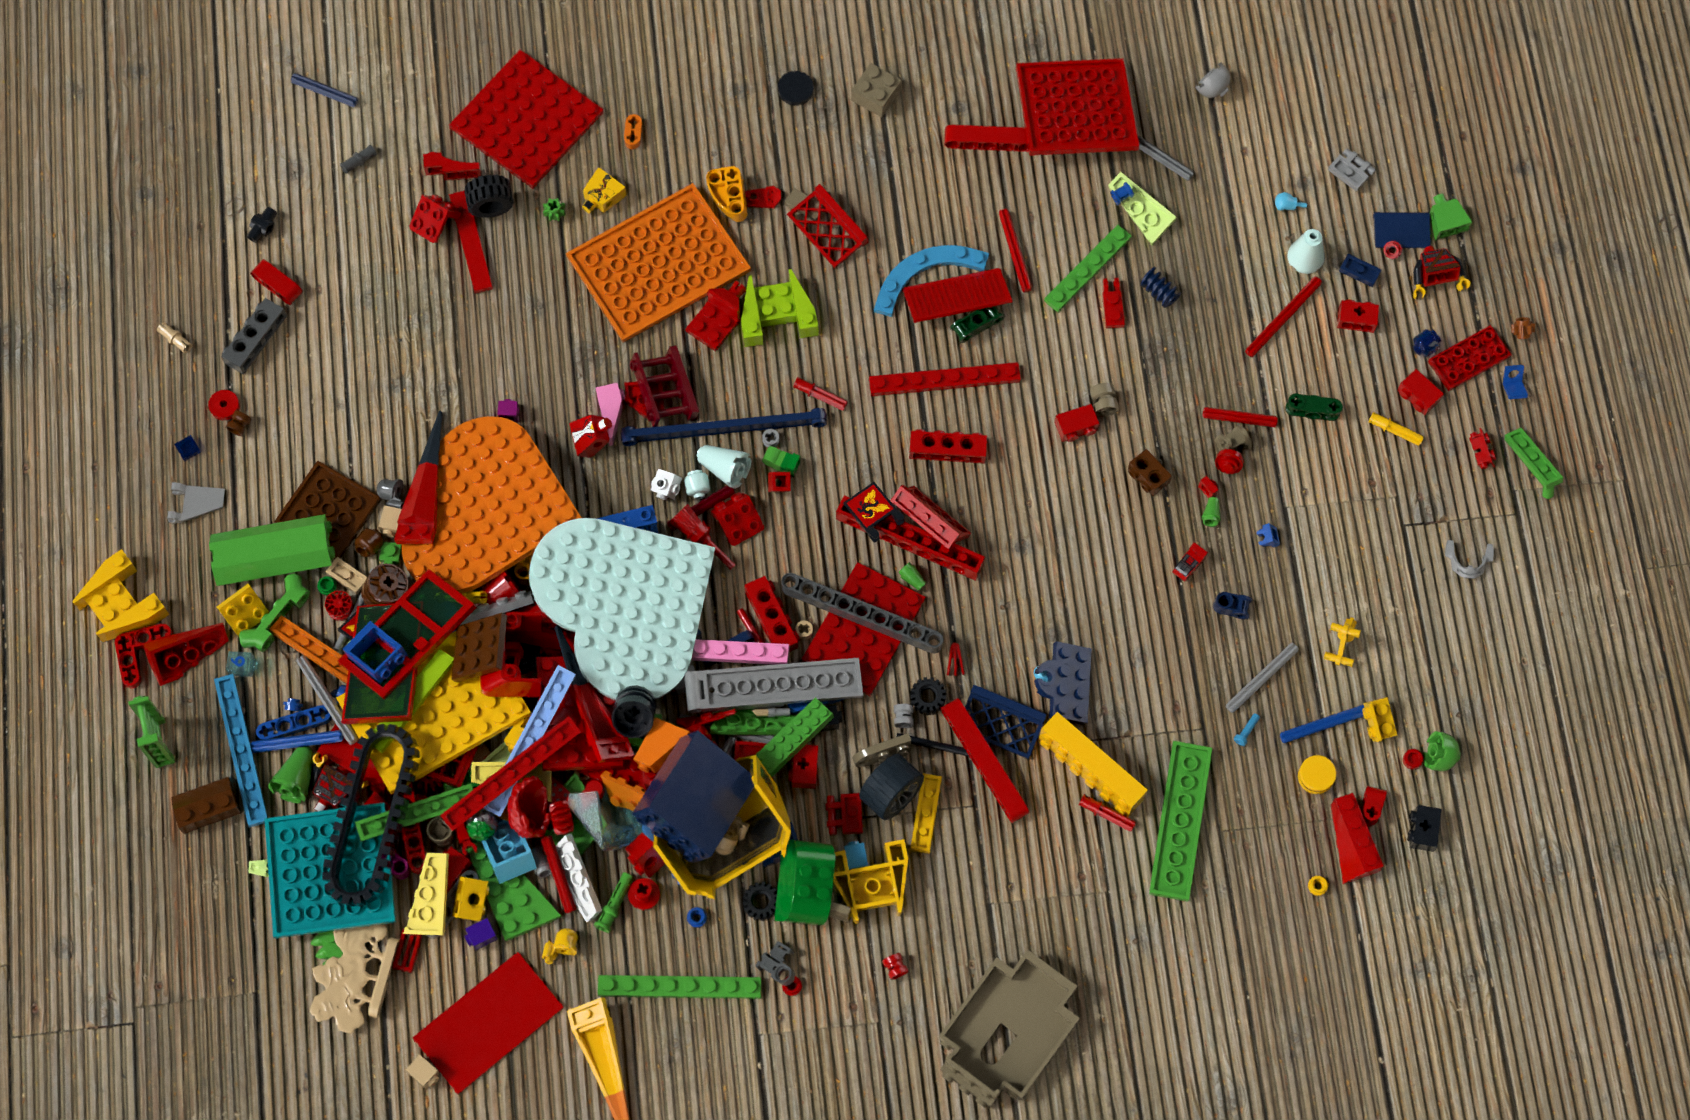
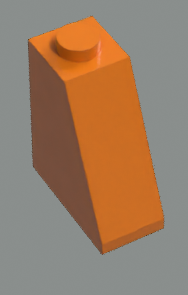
(658, 745)

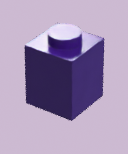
(480, 934)

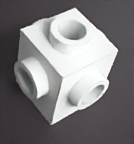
(666, 485)

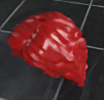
(528, 808)

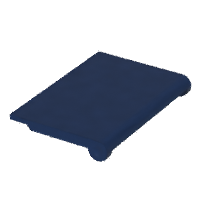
(1407, 228)

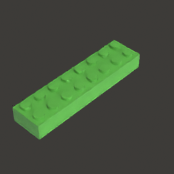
(794, 736)

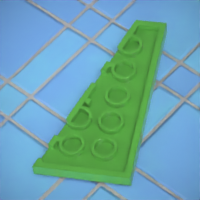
(514, 902)

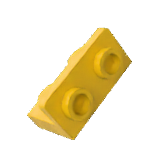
(1379, 719)

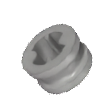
(769, 433)

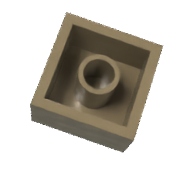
(876, 90)

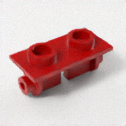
(1485, 456)

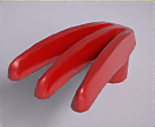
(955, 653)

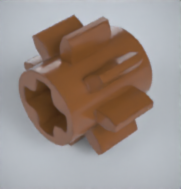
(1523, 328)

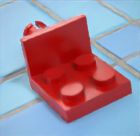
(717, 316)

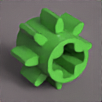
(554, 209)

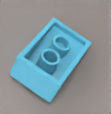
(508, 853)

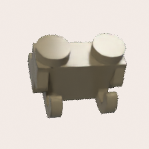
(1235, 438)

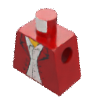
(590, 434)

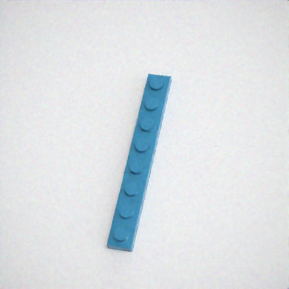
(241, 750)

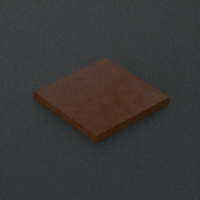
(336, 496)

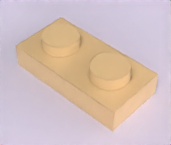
(346, 575)

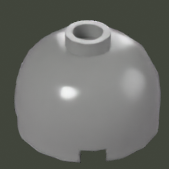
(1214, 82)

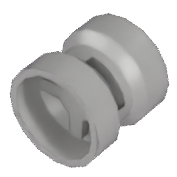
(903, 715)

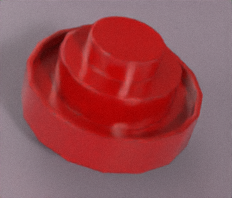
(1229, 461)

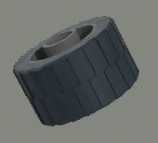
(891, 786)

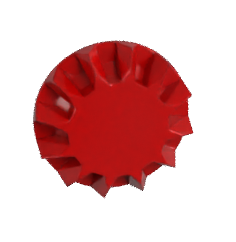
(643, 894)

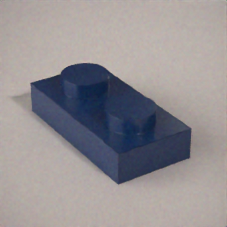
(1360, 270)

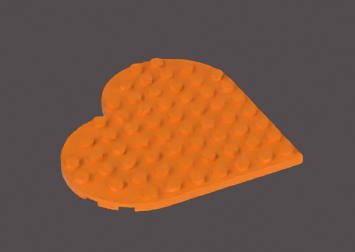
(490, 504)

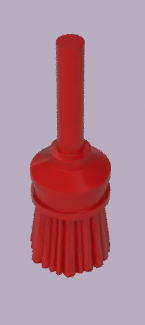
(698, 532)

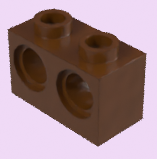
(1153, 470)

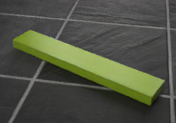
(425, 684)

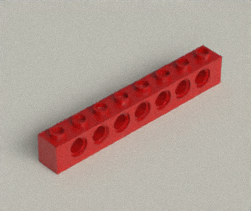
(920, 543)

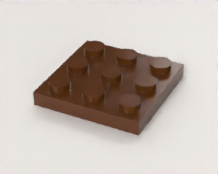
(479, 647)

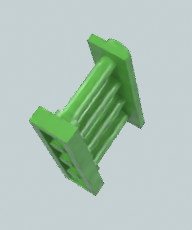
(151, 740)

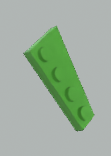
(747, 723)

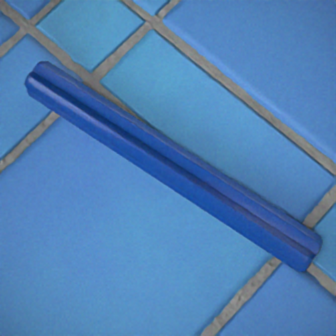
(1321, 724)
(297, 741)

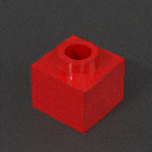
(785, 482)

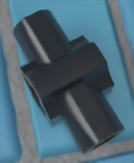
(261, 224)

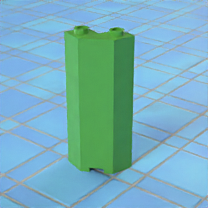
(271, 550)

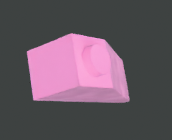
(611, 406)

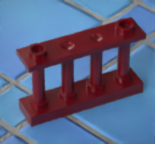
(677, 375)

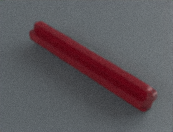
(708, 502)

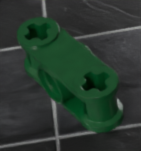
(967, 328)
(1314, 407)

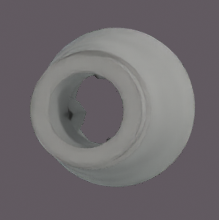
(543, 869)

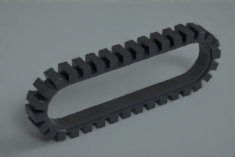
(367, 894)

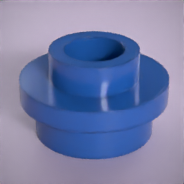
(293, 705)
(696, 911)

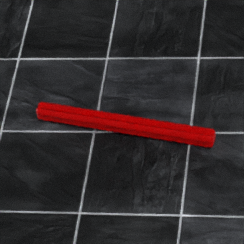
(1283, 316)

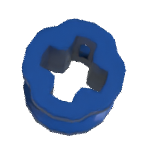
(1122, 193)

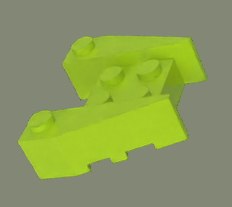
(776, 306)

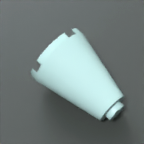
(1307, 252)
(725, 464)

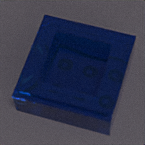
(187, 448)

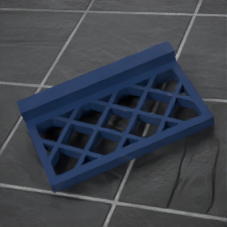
(1012, 708)

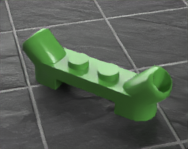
(261, 636)

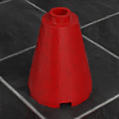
(501, 586)

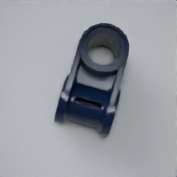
(1236, 605)

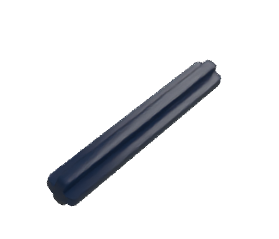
(324, 90)

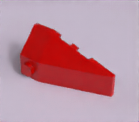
(179, 652)

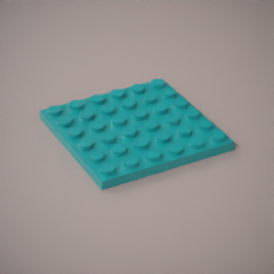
(295, 869)

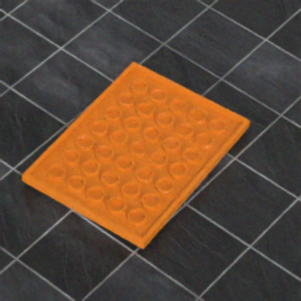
(658, 262)

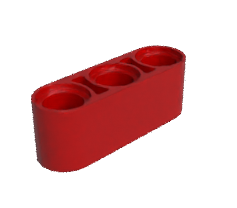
(276, 282)

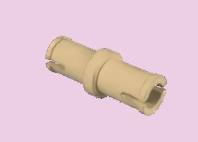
(174, 337)

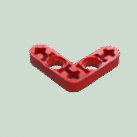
(134, 644)

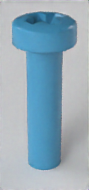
(1241, 739)

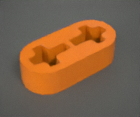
(637, 132)

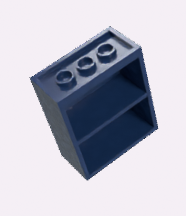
(694, 797)

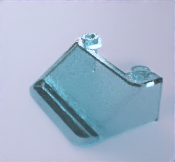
(607, 824)

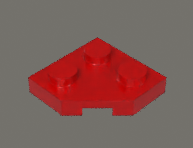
(635, 400)

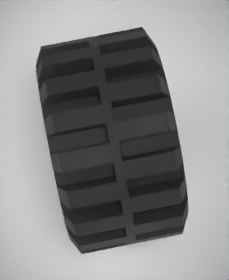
(488, 196)

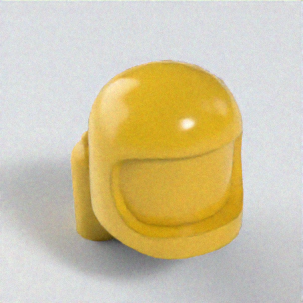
(564, 943)

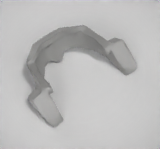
(1468, 572)

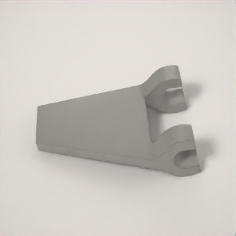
(196, 502)

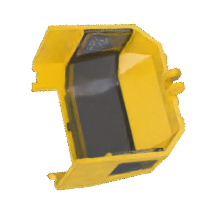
(766, 835)

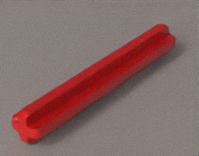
(1240, 417)
(558, 874)

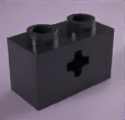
(1430, 818)

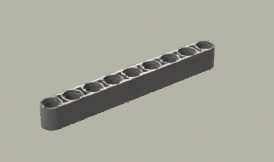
(856, 605)

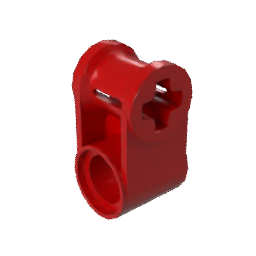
(1373, 802)

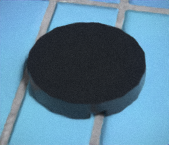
(795, 88)

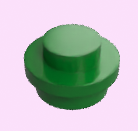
(326, 585)

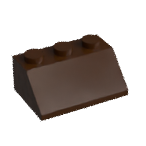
(205, 805)

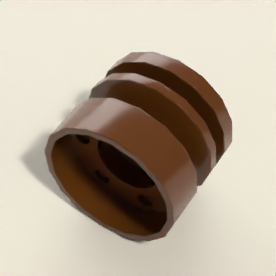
(376, 592)

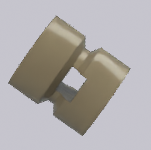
(1104, 400)
(440, 833)

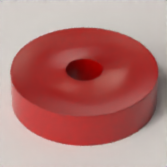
(218, 399)

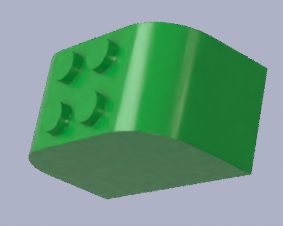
(805, 883)

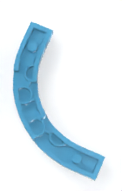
(920, 262)

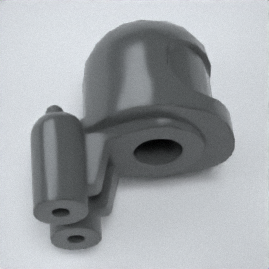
(391, 491)

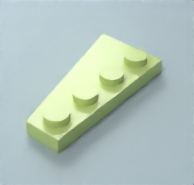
(1144, 210)

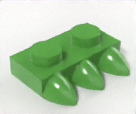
(329, 947)

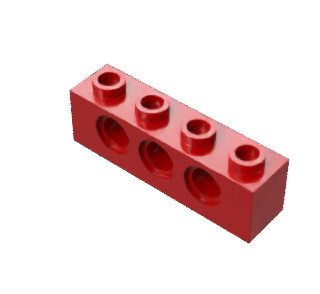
(939, 452)
(763, 587)

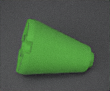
(294, 776)

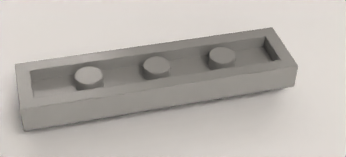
(501, 606)

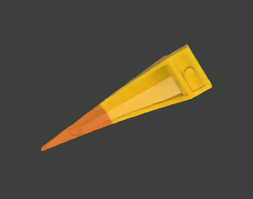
(597, 1039)

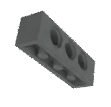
(264, 331)

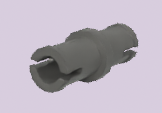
(358, 159)

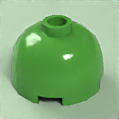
(1442, 752)

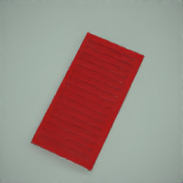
(957, 295)

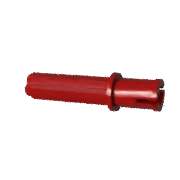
(820, 393)
(1107, 813)

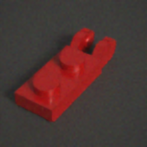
(1113, 305)

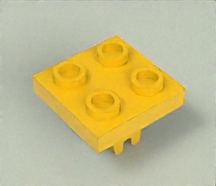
(243, 609)

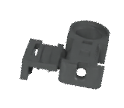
(777, 961)

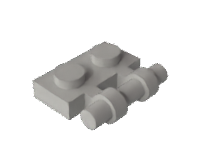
(1348, 172)

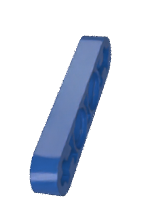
(293, 719)

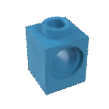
(856, 855)

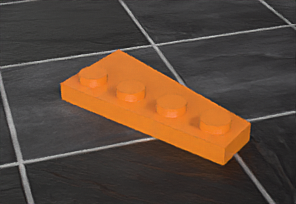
(621, 793)

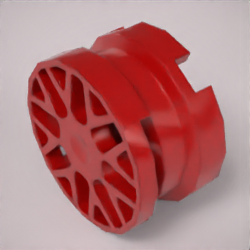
(339, 606)

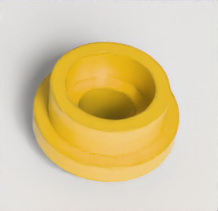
(1322, 881)

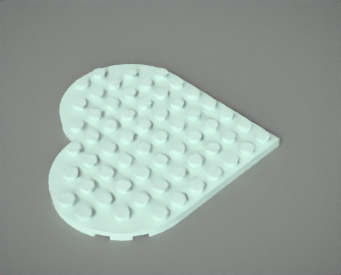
(626, 598)

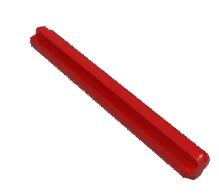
(1015, 250)

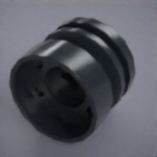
(634, 721)

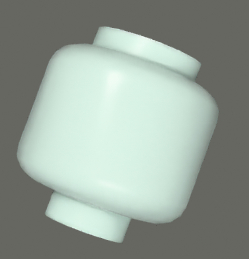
(697, 484)

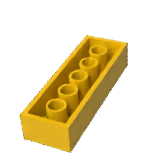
(1092, 765)

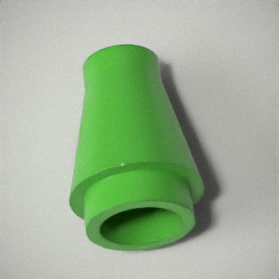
(1211, 514)
(912, 576)

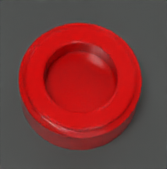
(1413, 759)

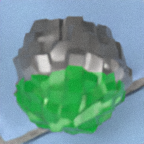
(482, 825)

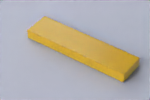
(926, 814)

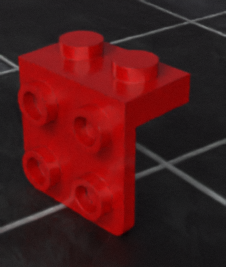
(431, 217)
(738, 518)

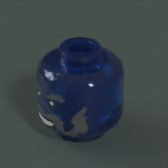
(1426, 343)

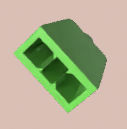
(1448, 217)

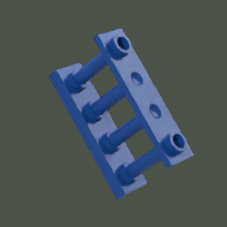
(640, 518)

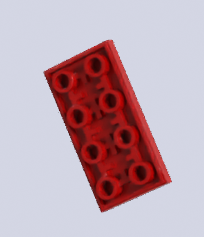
(1469, 358)

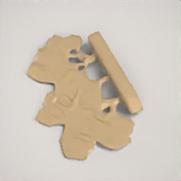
(347, 976)

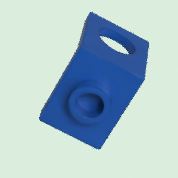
(1513, 385)

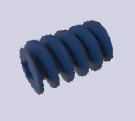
(1159, 288)

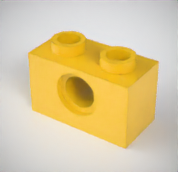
(465, 888)

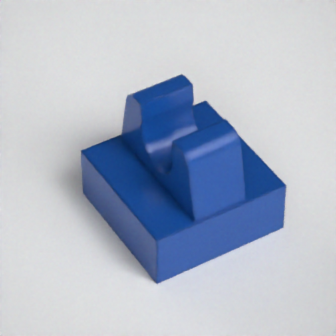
(1271, 536)

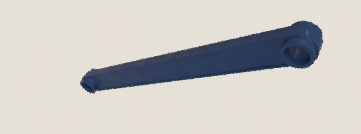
(631, 436)

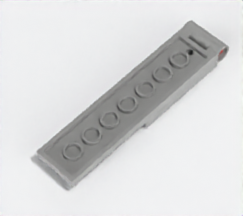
(772, 685)

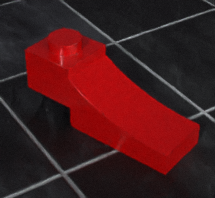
(452, 170)

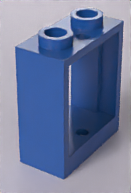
(369, 635)

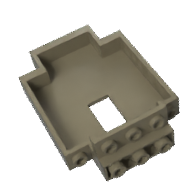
(1028, 1004)

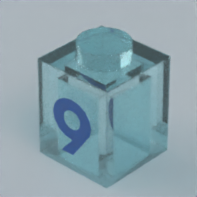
(241, 664)

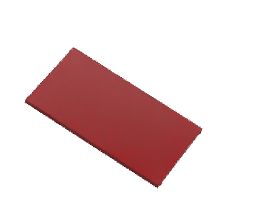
(487, 1023)

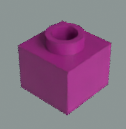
(508, 409)

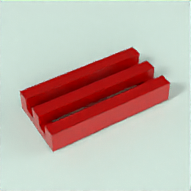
(403, 968)

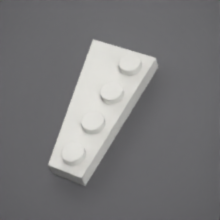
(578, 878)

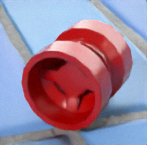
(895, 966)

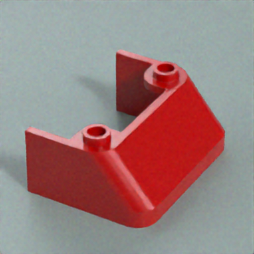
(508, 680)

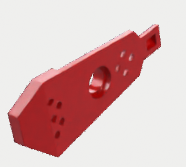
(763, 199)
(704, 718)

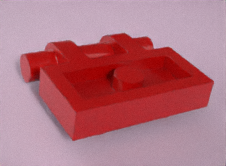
(851, 814)

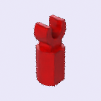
(465, 839)

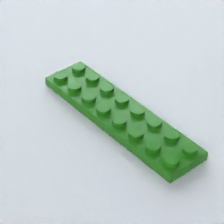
(1180, 821)

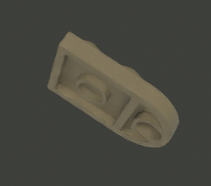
(880, 752)

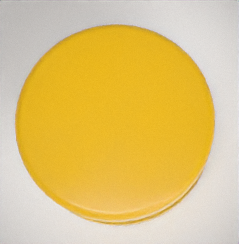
(1317, 774)

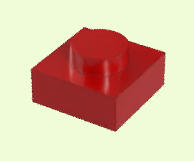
(1208, 487)

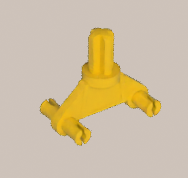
(1346, 634)

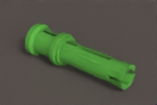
(610, 911)

